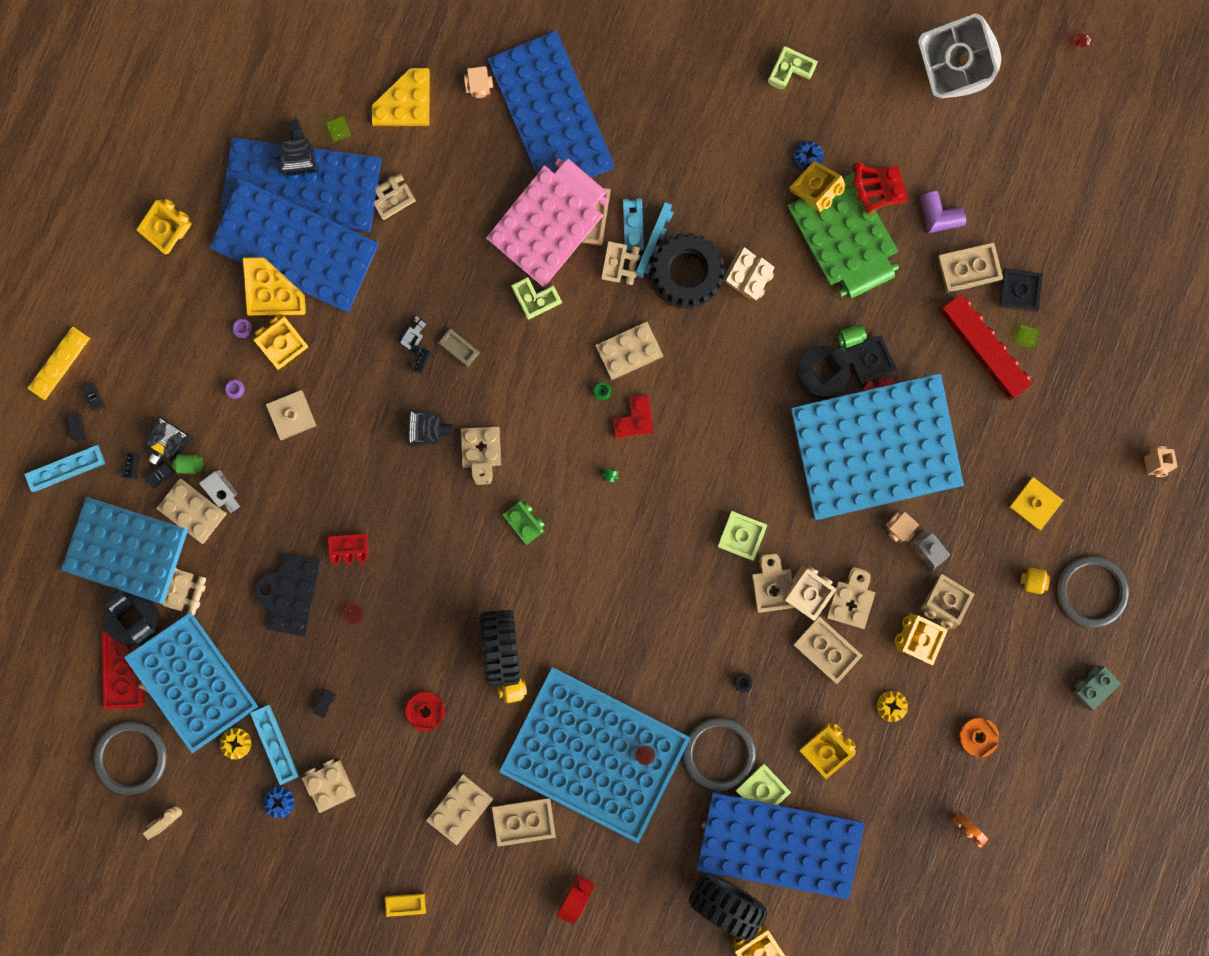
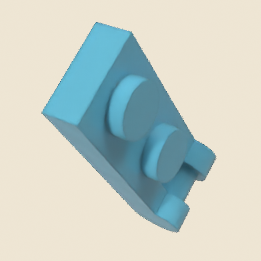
(633, 224)

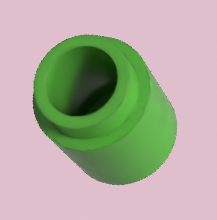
(851, 336)
(187, 464)

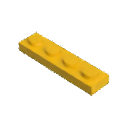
(58, 363)

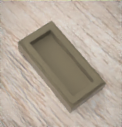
(458, 347)

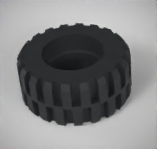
(694, 247)
(499, 648)
(727, 906)

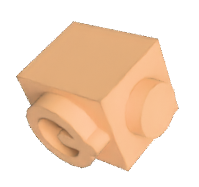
(478, 82)
(1160, 461)
(901, 527)

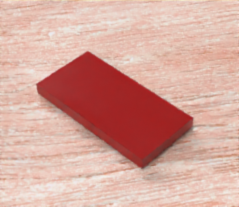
(119, 680)

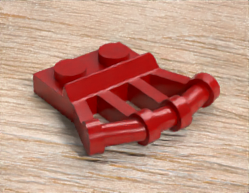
(889, 184)

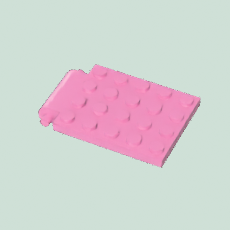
(549, 220)

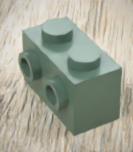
(1095, 687)

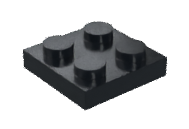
(1021, 290)
(871, 360)

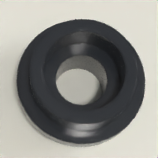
(747, 687)

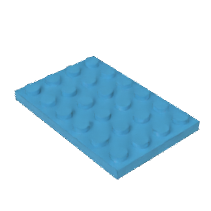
(124, 550)
(191, 682)

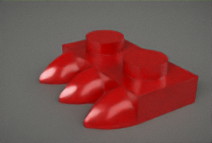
(348, 546)

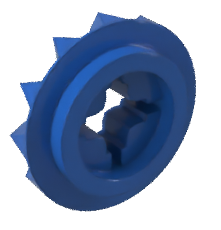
(800, 157)
(278, 792)

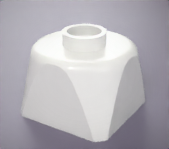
(946, 44)

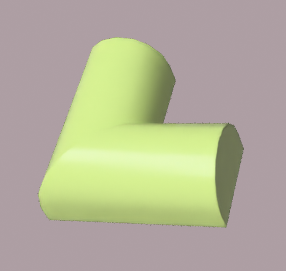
(789, 62)
(533, 303)

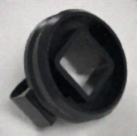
(839, 362)
(140, 630)

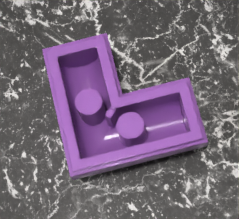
(938, 219)

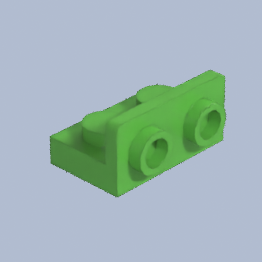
(523, 522)

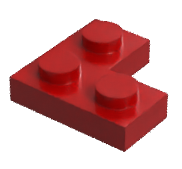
(639, 422)

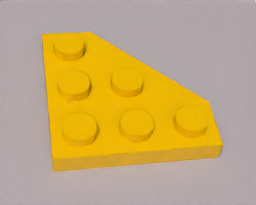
(405, 101)
(269, 290)

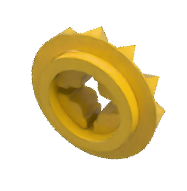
(884, 710)
(243, 738)

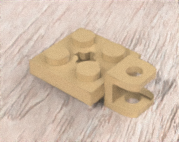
(481, 461)
(768, 577)
(852, 590)

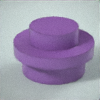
(242, 328)
(234, 389)

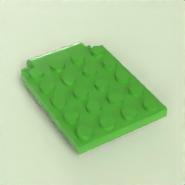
(847, 242)

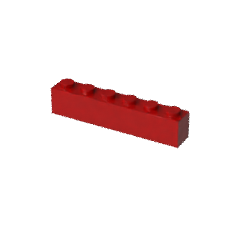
(986, 347)

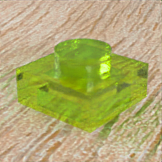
(338, 129)
(1027, 336)

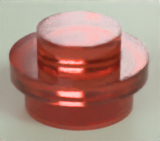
(1083, 40)
(353, 614)
(645, 755)

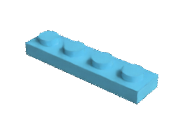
(658, 233)
(65, 468)
(274, 744)

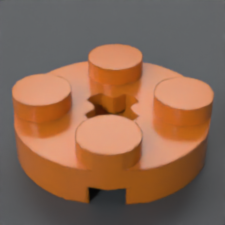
(989, 737)
(969, 829)

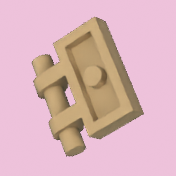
(395, 200)
(615, 260)
(183, 582)
(160, 824)

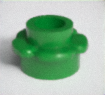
(602, 386)
(610, 475)

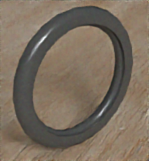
(1071, 613)
(105, 738)
(750, 754)

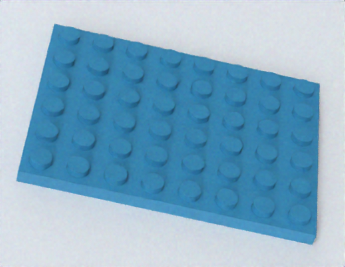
(877, 446)
(583, 755)

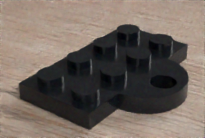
(290, 594)

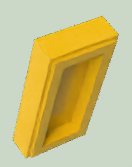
(405, 904)

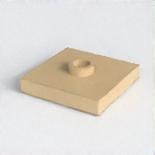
(291, 415)

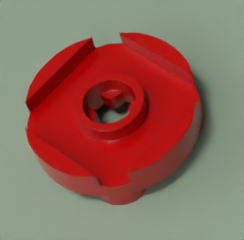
(417, 719)

